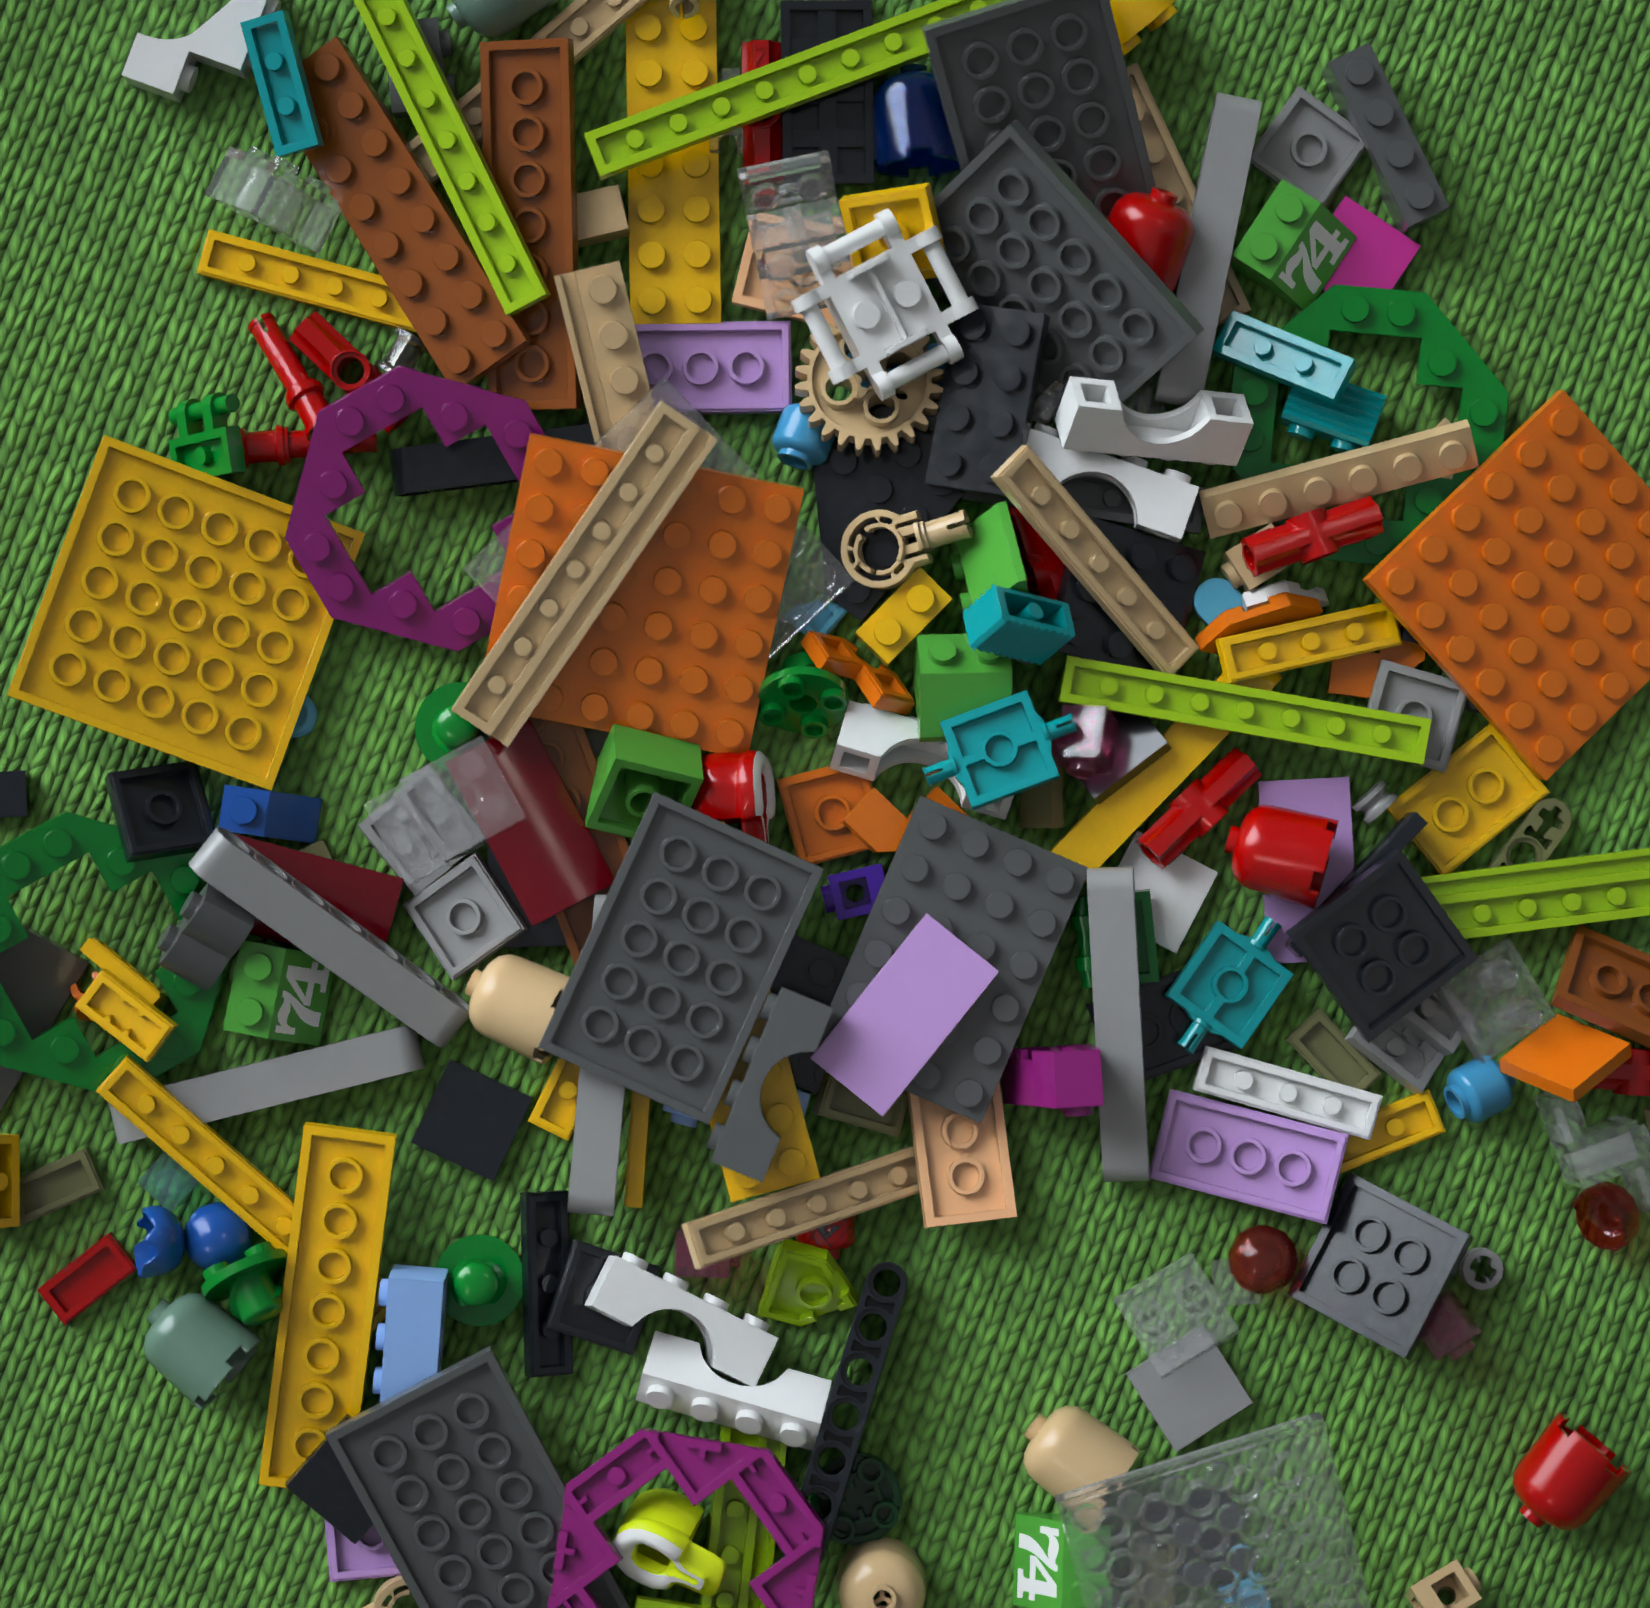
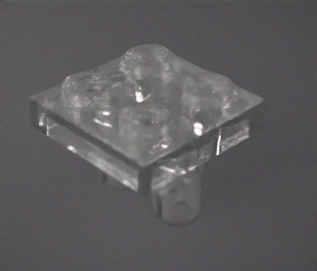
(1495, 1001)
(1176, 1315)

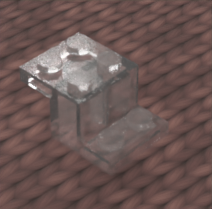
(787, 212)
(444, 810)
(1597, 1150)

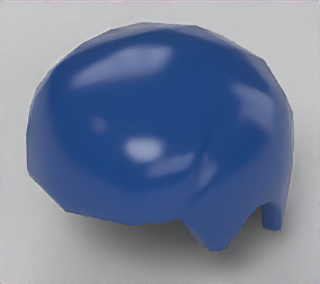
(216, 1236)
(163, 1245)

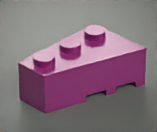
(1055, 1078)

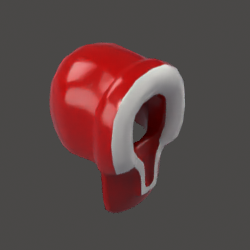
(738, 790)

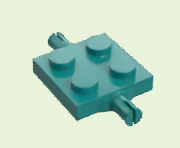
(999, 750)
(1229, 984)

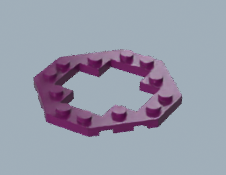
(331, 482)
(699, 1469)

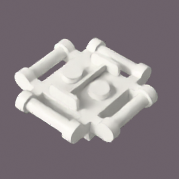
(883, 305)

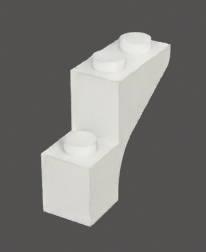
(168, 64)

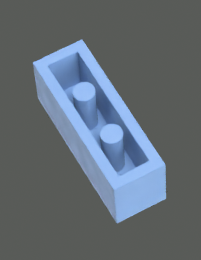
(412, 1327)

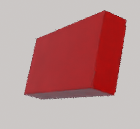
(87, 1278)

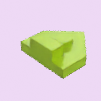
(804, 1285)

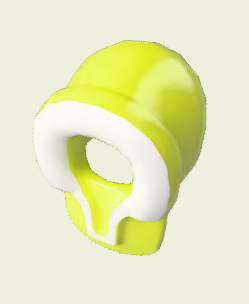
(659, 1544)

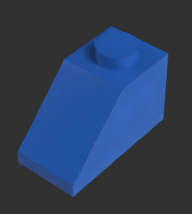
(270, 814)

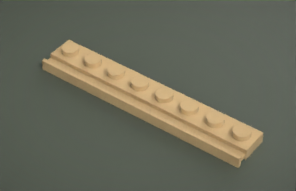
(603, 343)
(584, 573)

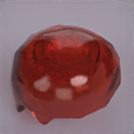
(1607, 1215)
(1263, 1259)

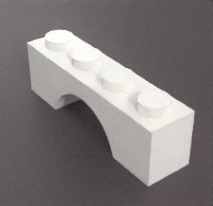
(1204, 430)
(1157, 500)
(880, 739)
(732, 1345)
(781, 1410)

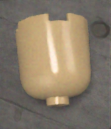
(515, 1003)
(1074, 1450)
(877, 1567)

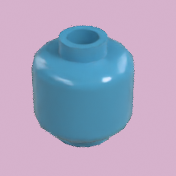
(797, 443)
(1478, 1090)

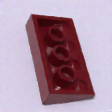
(551, 852)
(356, 891)

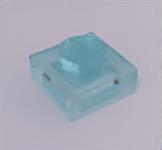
(168, 1182)

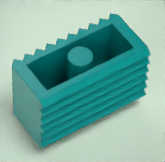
(1345, 425)
(1018, 624)

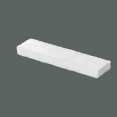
(1287, 1092)

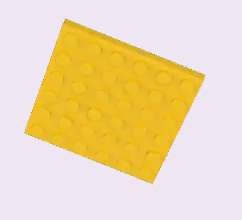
(178, 617)

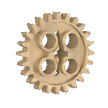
(851, 417)

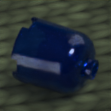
(911, 125)

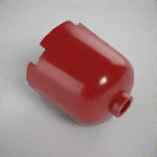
(1156, 231)
(1282, 853)
(1566, 1476)

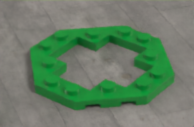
(1443, 362)
(63, 1050)

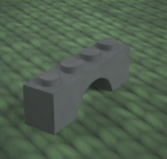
(1399, 162)
(747, 1139)

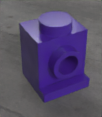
(835, 894)

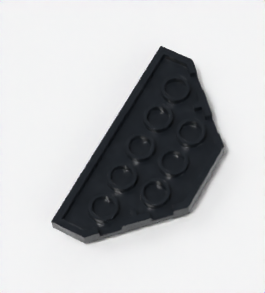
(891, 482)

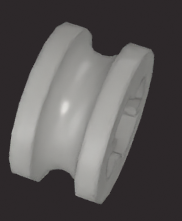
(1374, 802)
(1493, 1261)

